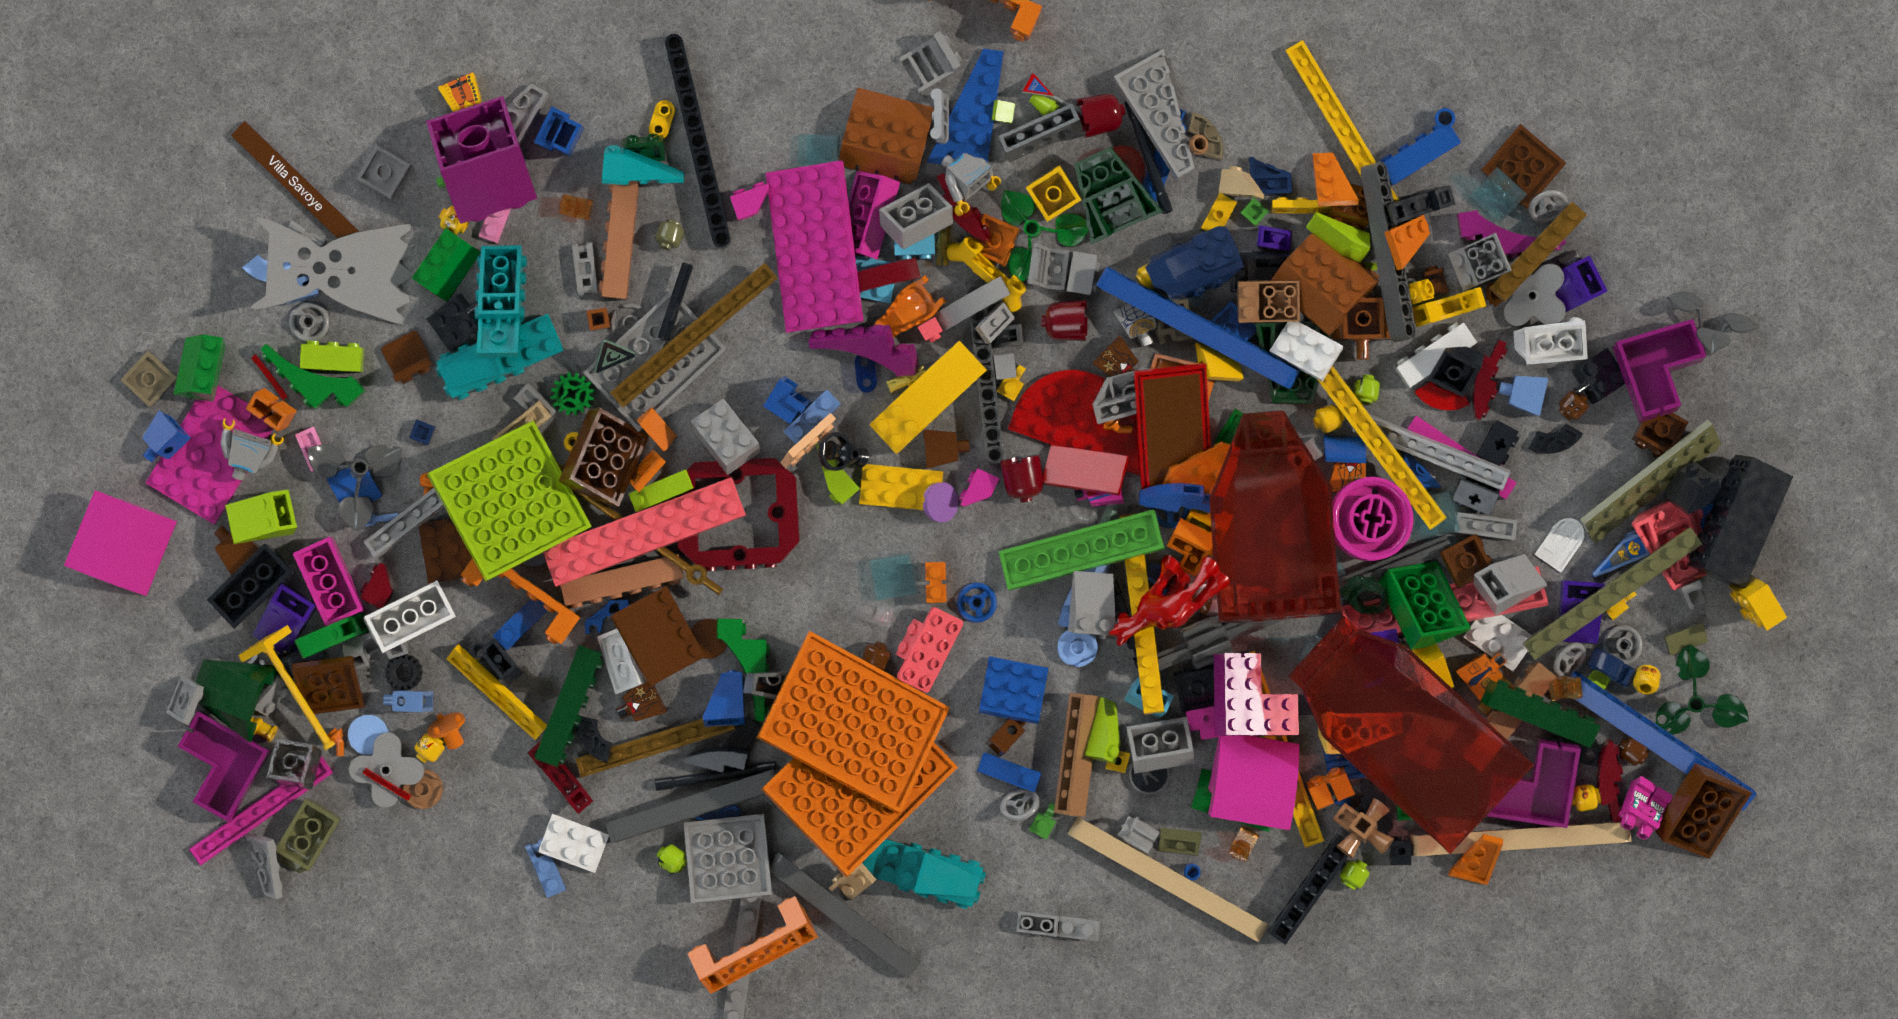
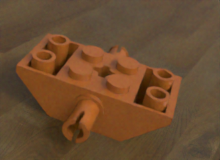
(1373, 329)

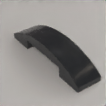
(1420, 204)

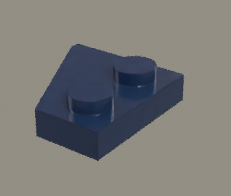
(1269, 178)

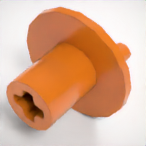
(448, 729)

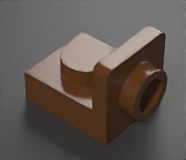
(1437, 279)

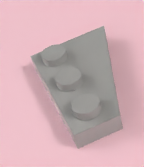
(265, 856)

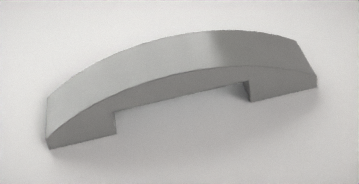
(972, 303)

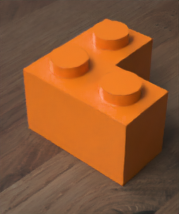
(1192, 543)

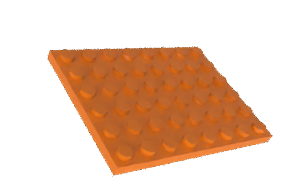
(853, 722)
(842, 820)

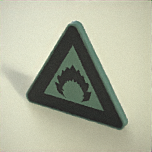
(612, 355)

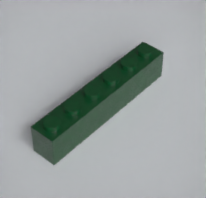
(568, 706)
(1540, 713)

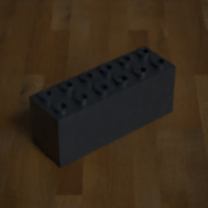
(1740, 520)

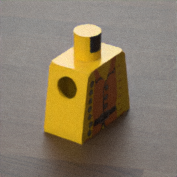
(461, 92)

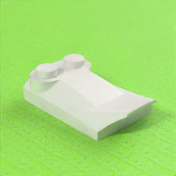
(1552, 342)

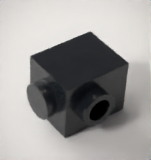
(1400, 851)

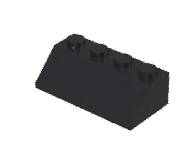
(250, 585)

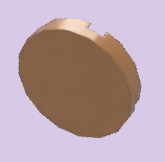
(428, 792)

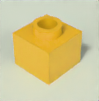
(1121, 767)

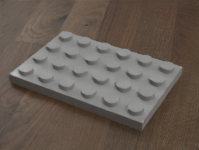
(644, 341)

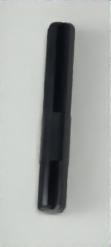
(675, 301)

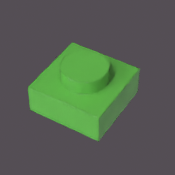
(1254, 212)

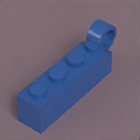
(1423, 151)

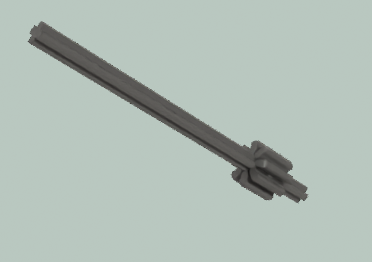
(1210, 637)

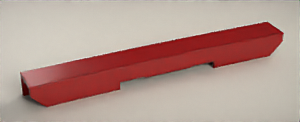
(269, 376)
(387, 784)

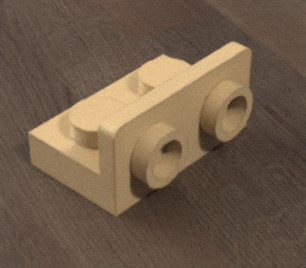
(854, 883)

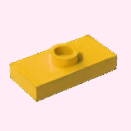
(1219, 212)

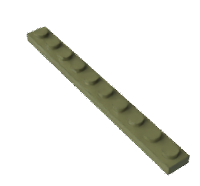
(1612, 593)

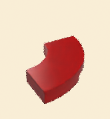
(1440, 398)

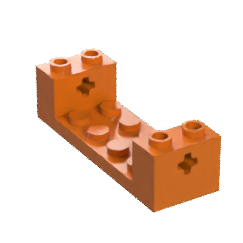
(1025, 18)
(563, 620)
(763, 951)

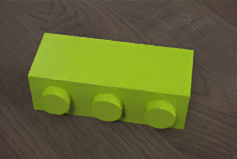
(332, 357)

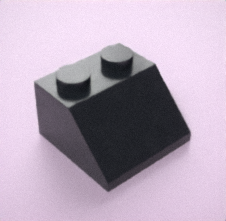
(1456, 369)
(1693, 488)

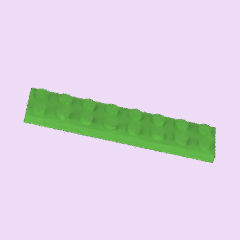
(1081, 550)

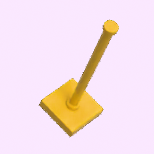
(266, 646)

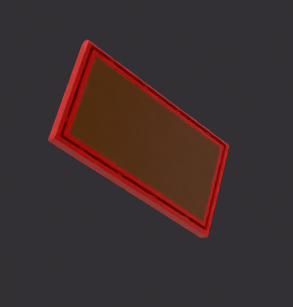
(1170, 418)

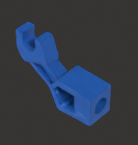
(597, 618)

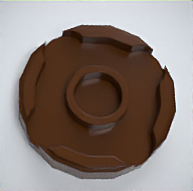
(705, 635)

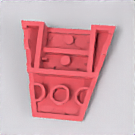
(1661, 525)

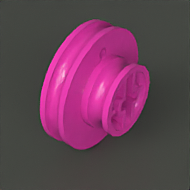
(1390, 515)

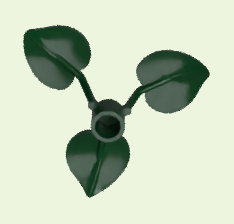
(1728, 710)

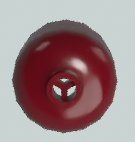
(1100, 114)
(1066, 321)
(1022, 477)

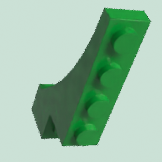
(314, 387)
(749, 653)

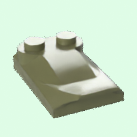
(307, 836)

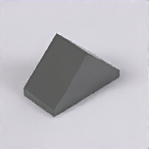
(1009, 337)

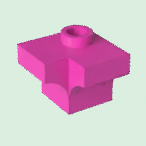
(1202, 720)

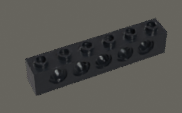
(1308, 891)

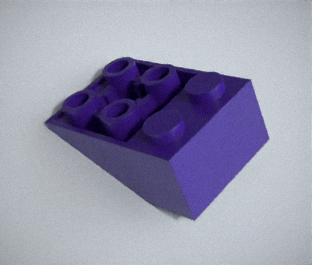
(1580, 284)
(1571, 595)
(285, 609)

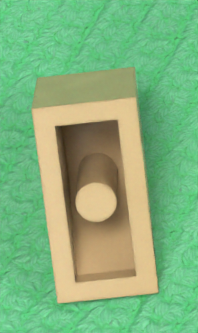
(1238, 184)

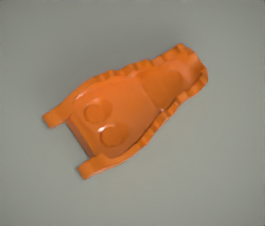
(910, 308)

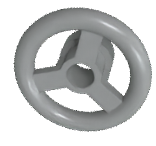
(1547, 204)
(304, 316)
(1626, 651)
(1568, 658)
(1020, 806)

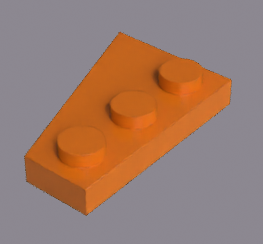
(1331, 182)
(1406, 239)
(1478, 861)

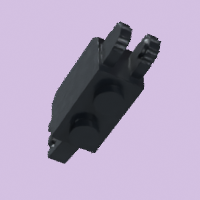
(1368, 793)

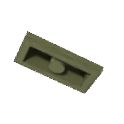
(1692, 635)
(1179, 841)

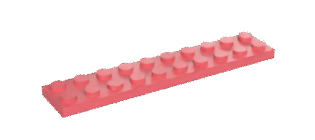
(644, 532)
(1468, 597)

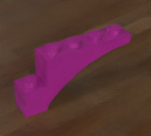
(1473, 224)
(871, 342)

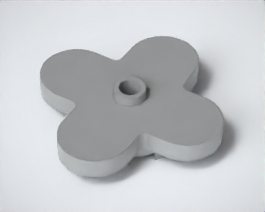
(1545, 306)
(403, 770)

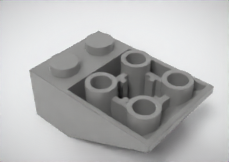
(1479, 262)
(1508, 582)

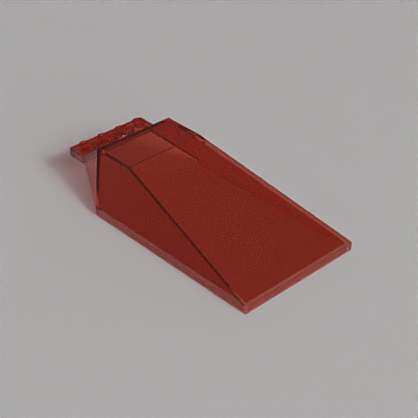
(1408, 731)

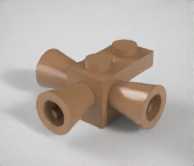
(1362, 828)

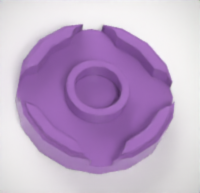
(940, 502)

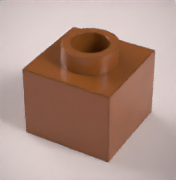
(592, 314)

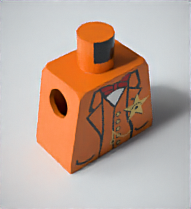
(1345, 473)

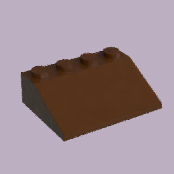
(603, 457)
(657, 636)
(1702, 811)

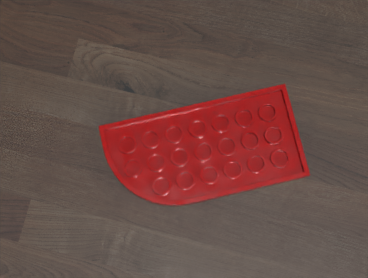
(1062, 414)

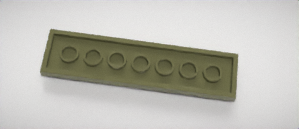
(1649, 482)

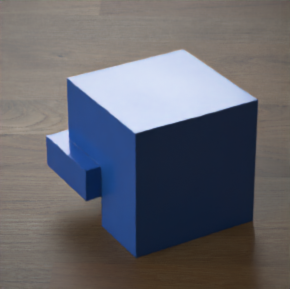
(559, 132)
(786, 401)

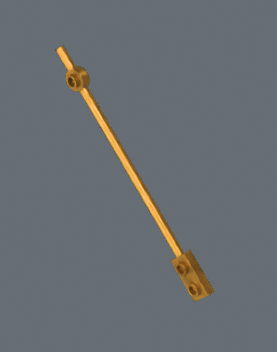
(690, 570)

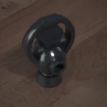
(843, 453)

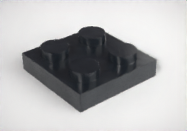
(1195, 688)

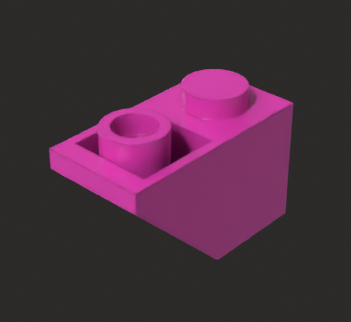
(749, 202)
(980, 488)

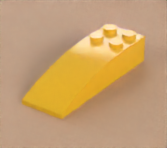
(928, 397)

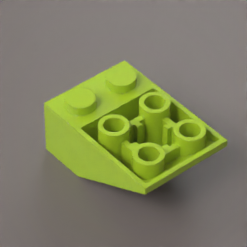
(261, 517)

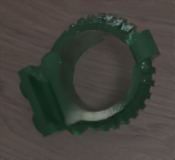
(1359, 584)

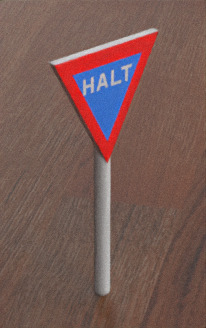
(1036, 87)

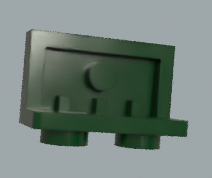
(649, 146)

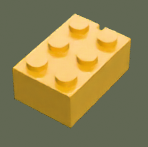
(1758, 603)

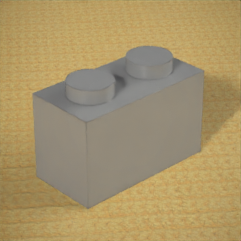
(1082, 274)

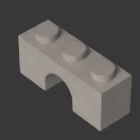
(364, 646)

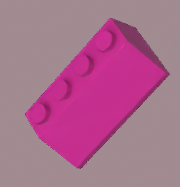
(865, 199)
(329, 581)

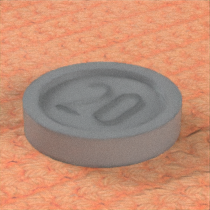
(1568, 258)

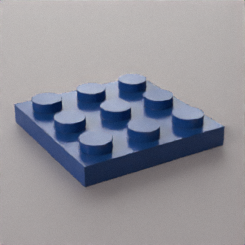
(1013, 690)

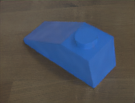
(520, 623)
(1009, 772)

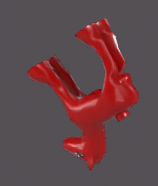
(1176, 604)

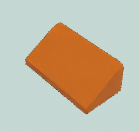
(657, 428)

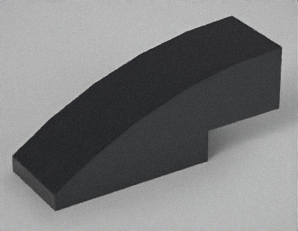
(719, 758)

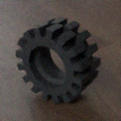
(392, 677)

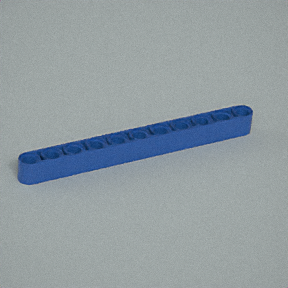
(1198, 327)
(1647, 732)

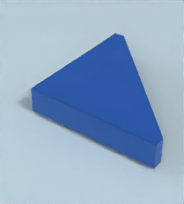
(1420, 472)

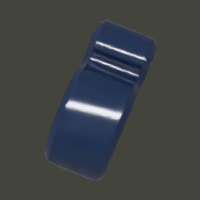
(1611, 667)

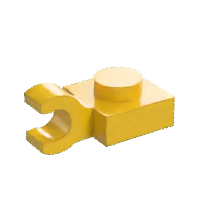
(1012, 386)
(1620, 607)

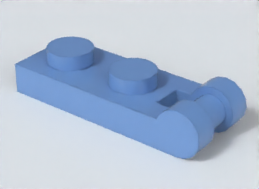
(546, 871)

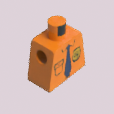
(1480, 671)

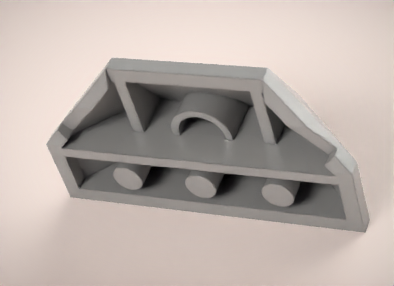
(1116, 398)

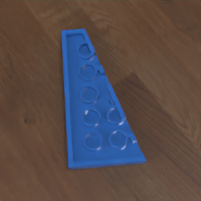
(972, 116)

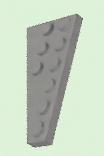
(1155, 105)

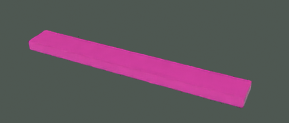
(252, 817)

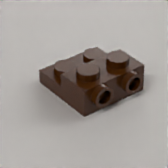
(1659, 433)
(1465, 559)

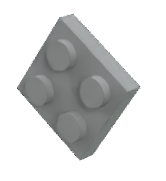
(185, 700)

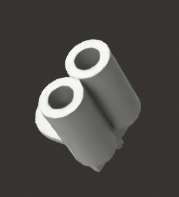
(1138, 834)

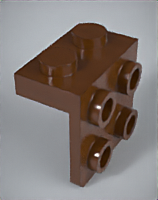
(1352, 214)
(407, 357)

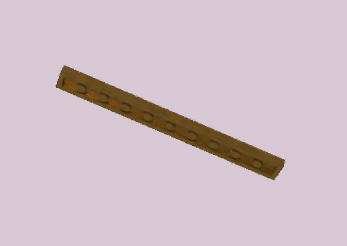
(693, 335)

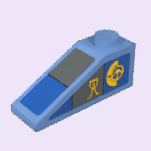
(1624, 552)

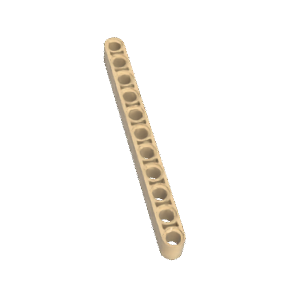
(1531, 838)
(1168, 879)

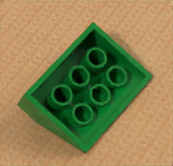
(1423, 604)

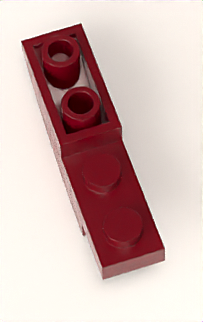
(970, 220)
(1483, 387)
(1608, 773)

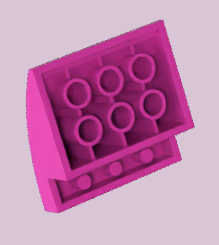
(120, 543)
(1254, 780)

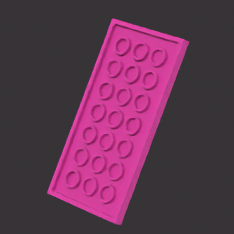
(814, 247)

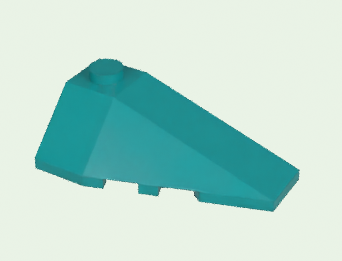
(625, 165)

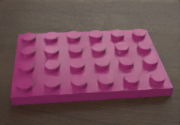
(198, 471)

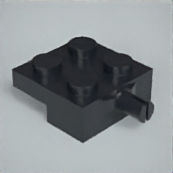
(455, 321)
(1598, 376)

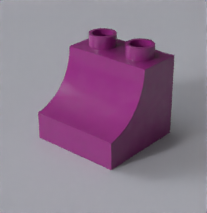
(481, 160)

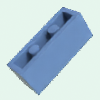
(812, 416)

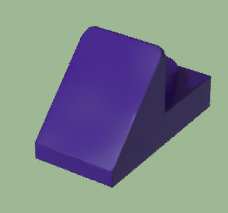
(1274, 238)

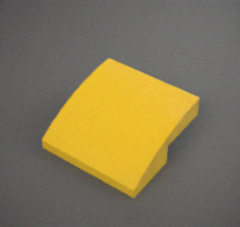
(1218, 365)

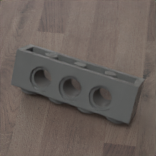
(1040, 132)

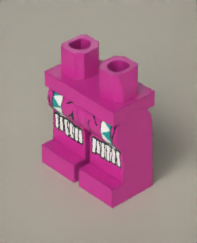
(1644, 807)

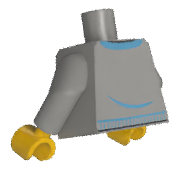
(966, 177)
(246, 450)

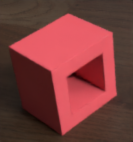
(930, 330)

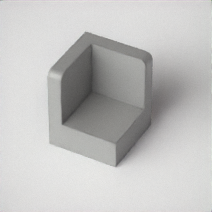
(1004, 366)
(1692, 594)

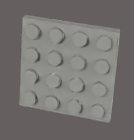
(727, 858)

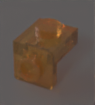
(575, 207)
(1565, 688)
(1243, 844)

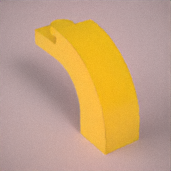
(1448, 307)

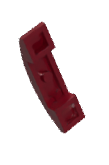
(888, 274)
(565, 782)

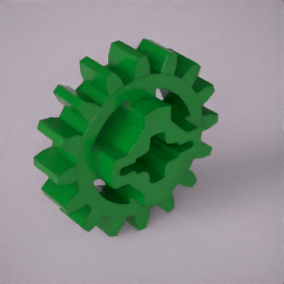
(560, 401)

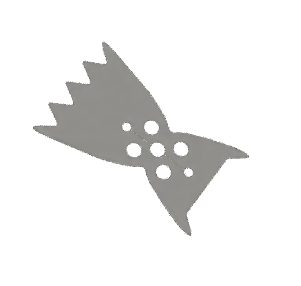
(372, 254)

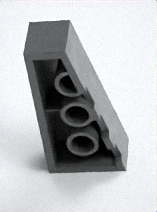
(764, 684)

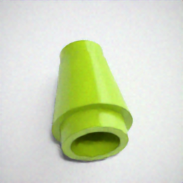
(1043, 104)

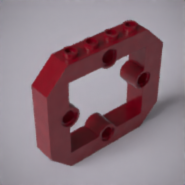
(787, 525)

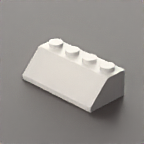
(409, 617)

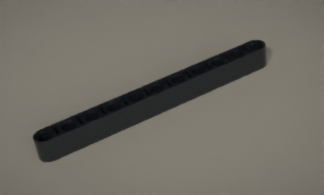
(692, 132)

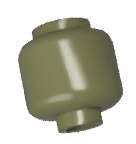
(669, 234)

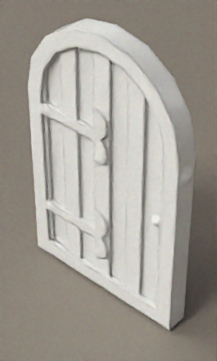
(1561, 543)

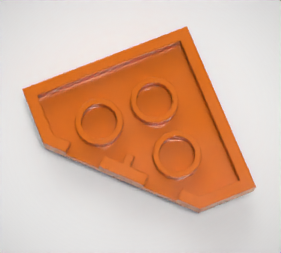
(1200, 468)

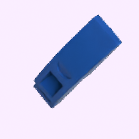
(1173, 495)

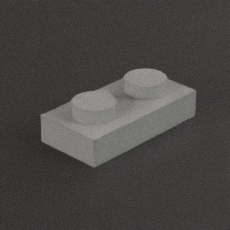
(994, 323)
(529, 396)

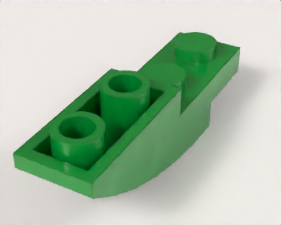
(331, 635)

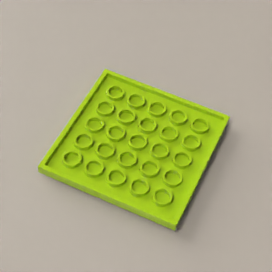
(509, 500)

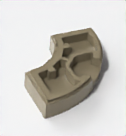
(1201, 126)

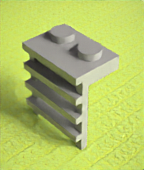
(945, 56)
(1049, 268)
(270, 694)

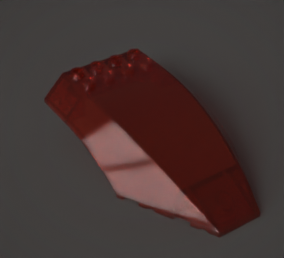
(1273, 526)

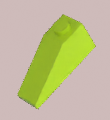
(1341, 237)
(839, 484)
(661, 491)
(1105, 735)

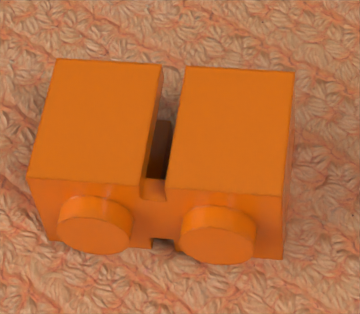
(264, 403)
(935, 573)
(1320, 792)

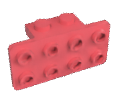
(927, 648)

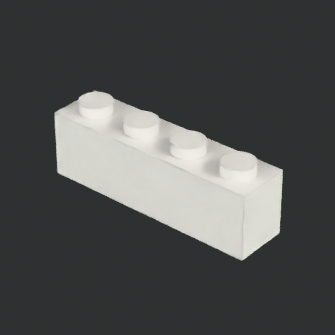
(1425, 358)

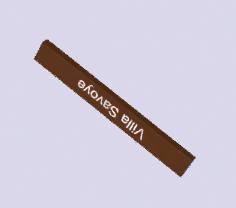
(293, 181)

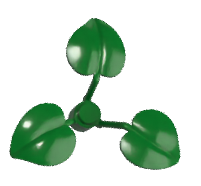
(1017, 208)

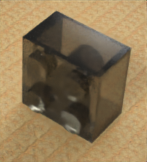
(294, 764)

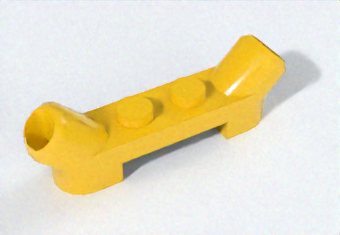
(969, 253)

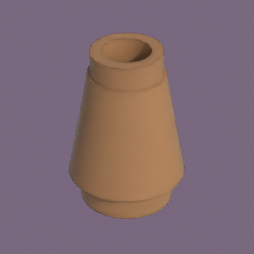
(1201, 143)

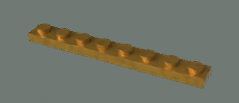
(650, 746)

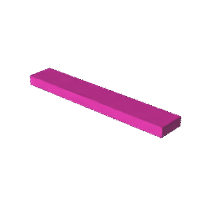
(1423, 428)

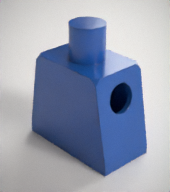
(164, 437)

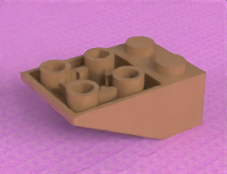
(1268, 301)

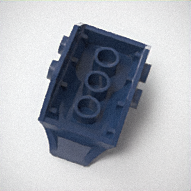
(1196, 265)

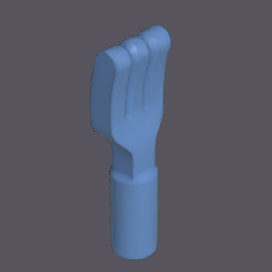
(385, 518)

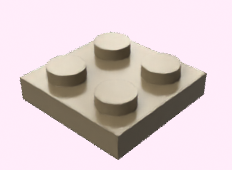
(149, 379)

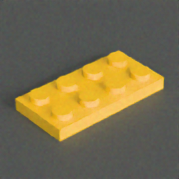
(896, 486)

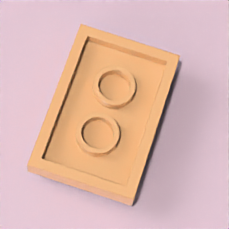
(808, 442)

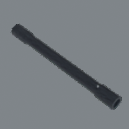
(1161, 195)
(672, 782)

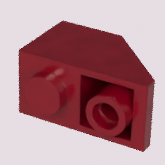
(379, 588)

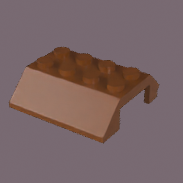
(886, 135)
(1327, 282)

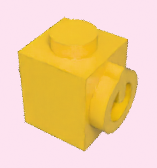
(1421, 291)

